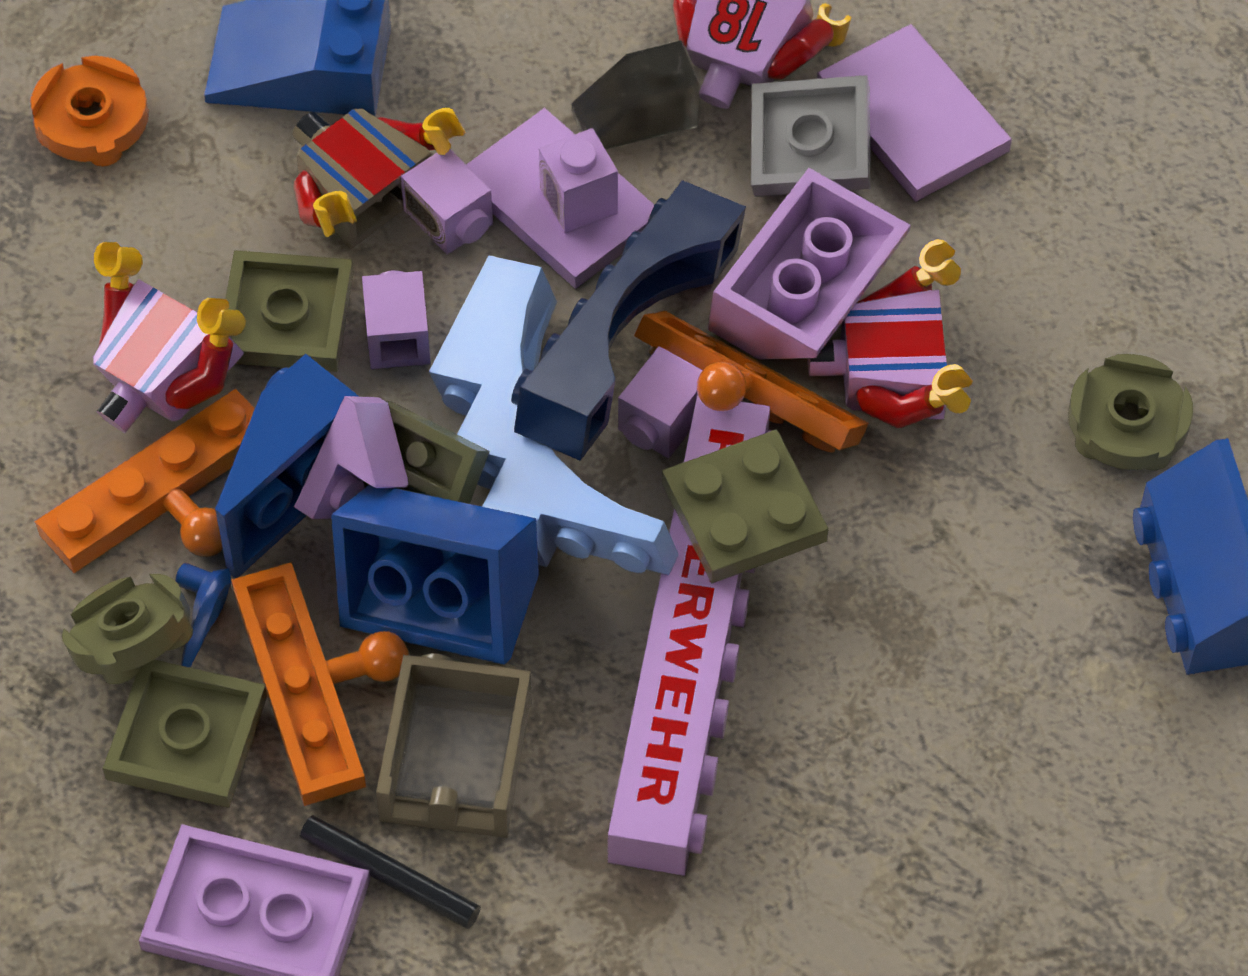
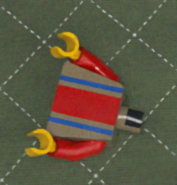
(356, 166)

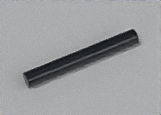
(390, 872)

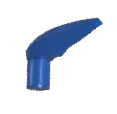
(210, 598)

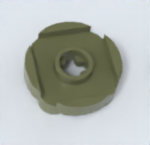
(1123, 442)
(127, 627)

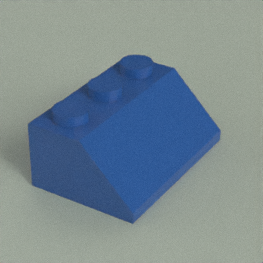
(1199, 554)
(434, 571)

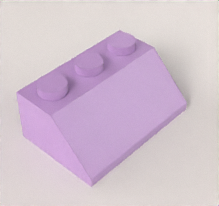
(804, 271)

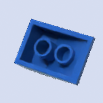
(300, 55)
(276, 460)

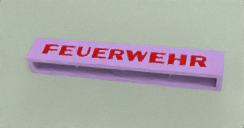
(680, 685)

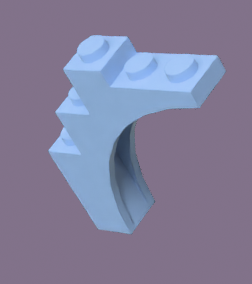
(476, 373)

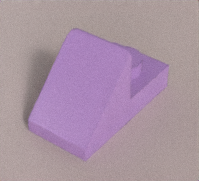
(356, 450)

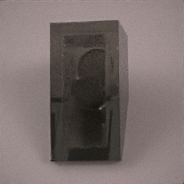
(641, 97)

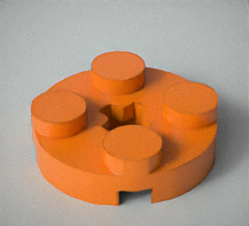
(96, 136)

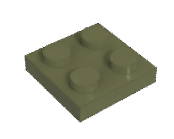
(290, 307)
(744, 506)
(185, 732)

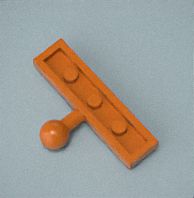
(733, 376)
(152, 484)
(303, 682)

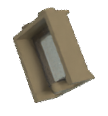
(454, 745)

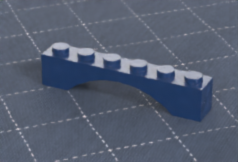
(572, 387)

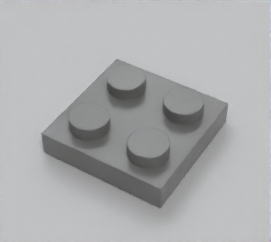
(810, 126)

